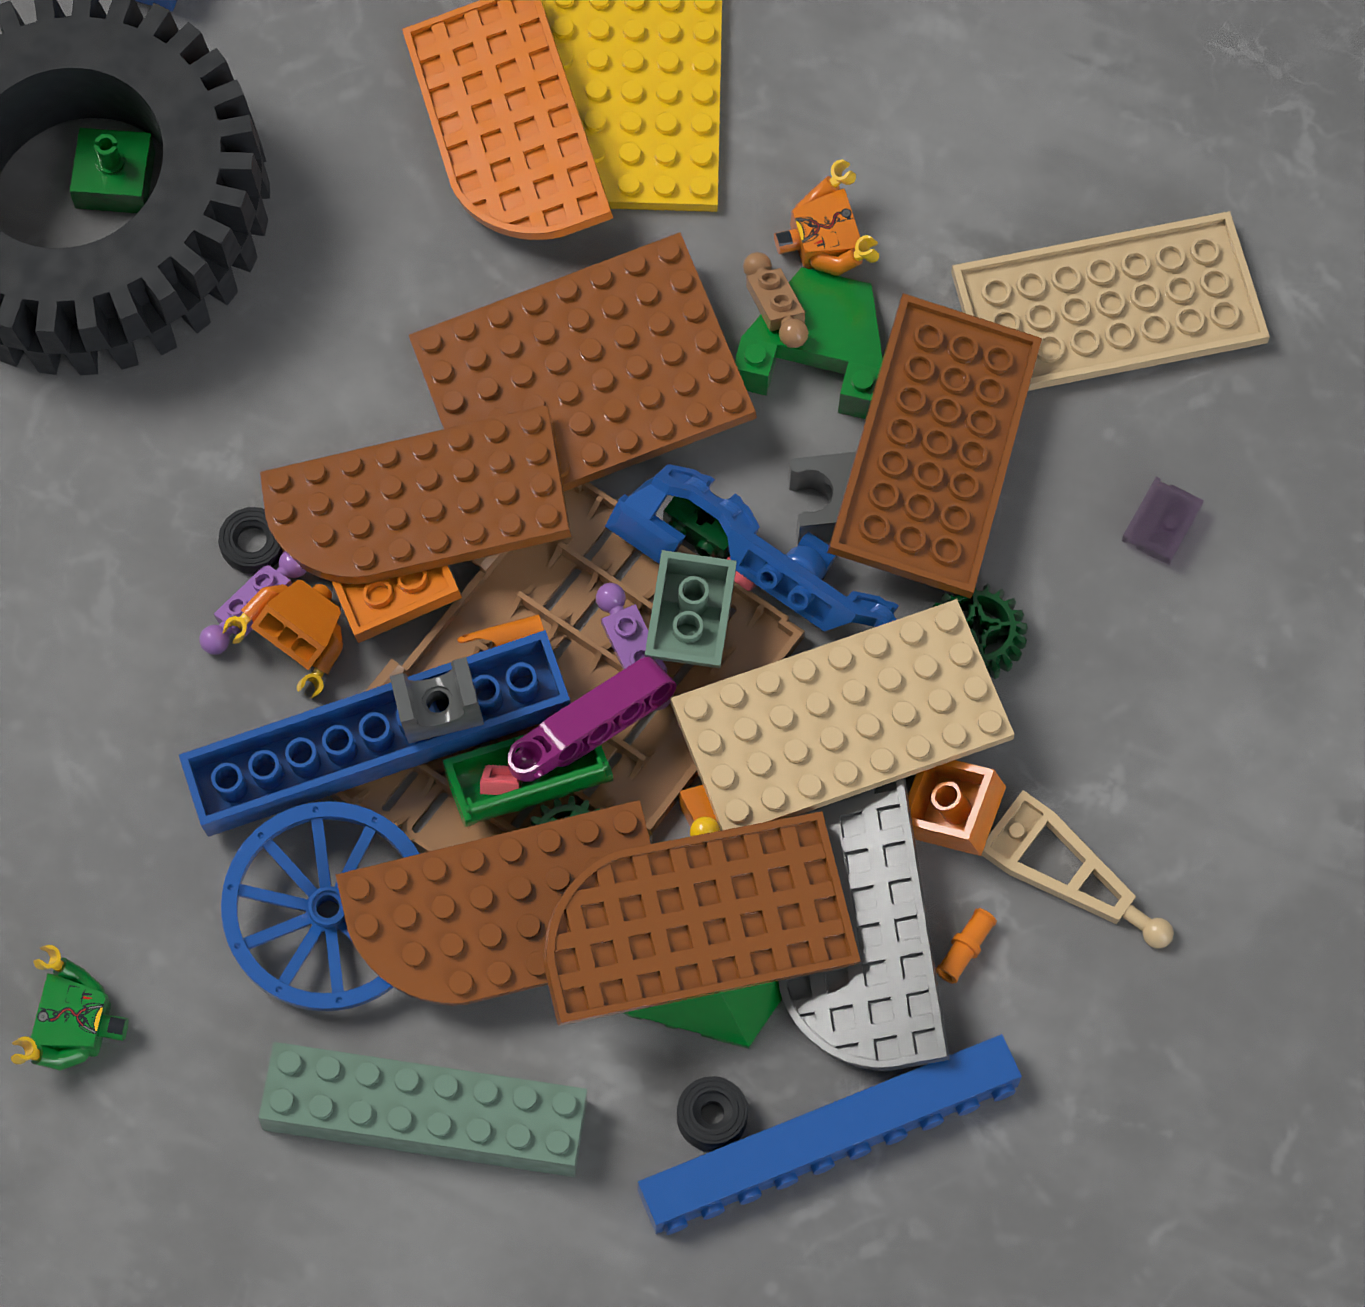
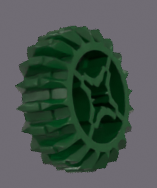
(1005, 626)

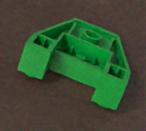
(840, 339)

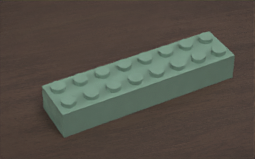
(423, 1109)

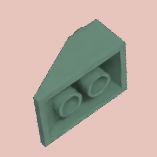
(691, 609)

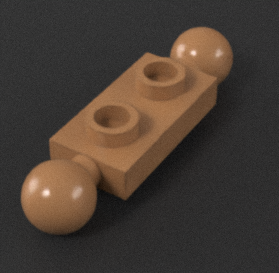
(775, 299)

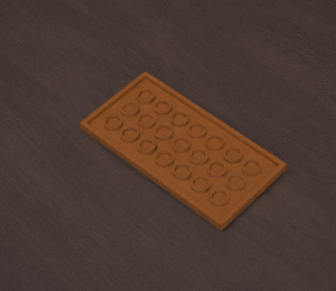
(935, 446)

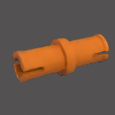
(966, 945)

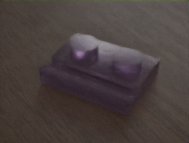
(1162, 521)

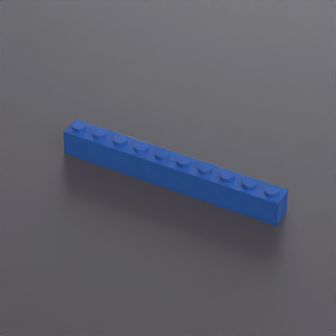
(829, 1134)

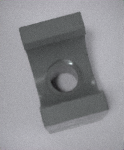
(828, 476)
(416, 697)

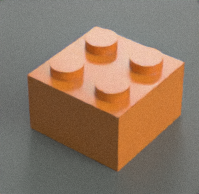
(955, 805)

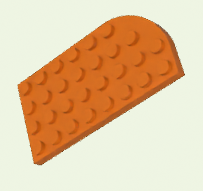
(507, 119)

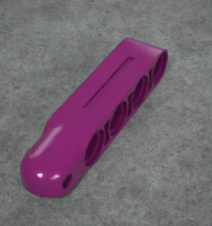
(591, 720)

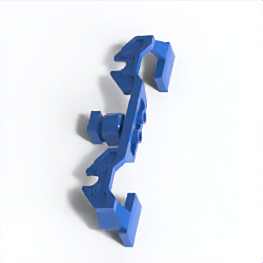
(790, 578)

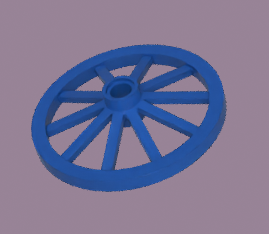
(233, 889)

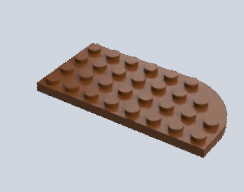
(421, 500)
(477, 913)
(698, 919)

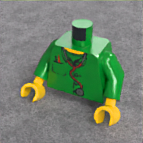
(69, 1017)

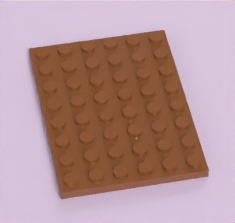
(612, 350)

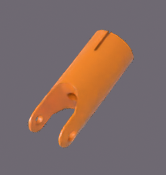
(506, 632)

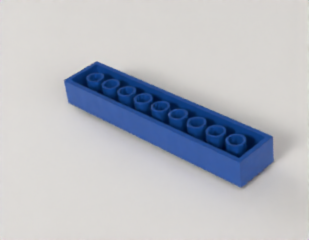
(364, 738)

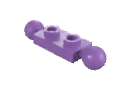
(624, 627)
(211, 637)

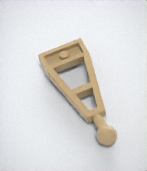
(1019, 830)

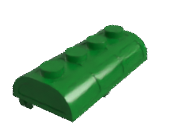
(467, 769)

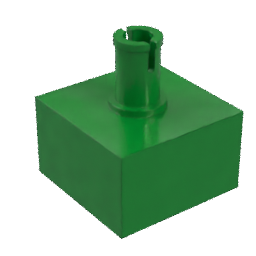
(112, 170)

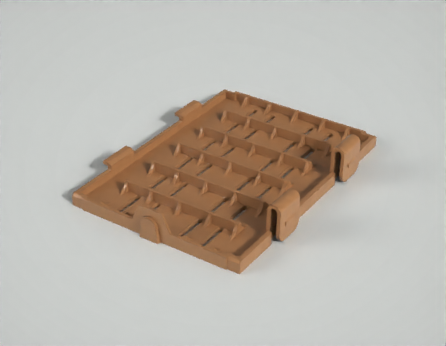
(520, 586)

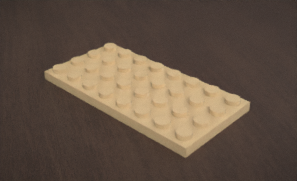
(1121, 298)
(842, 718)

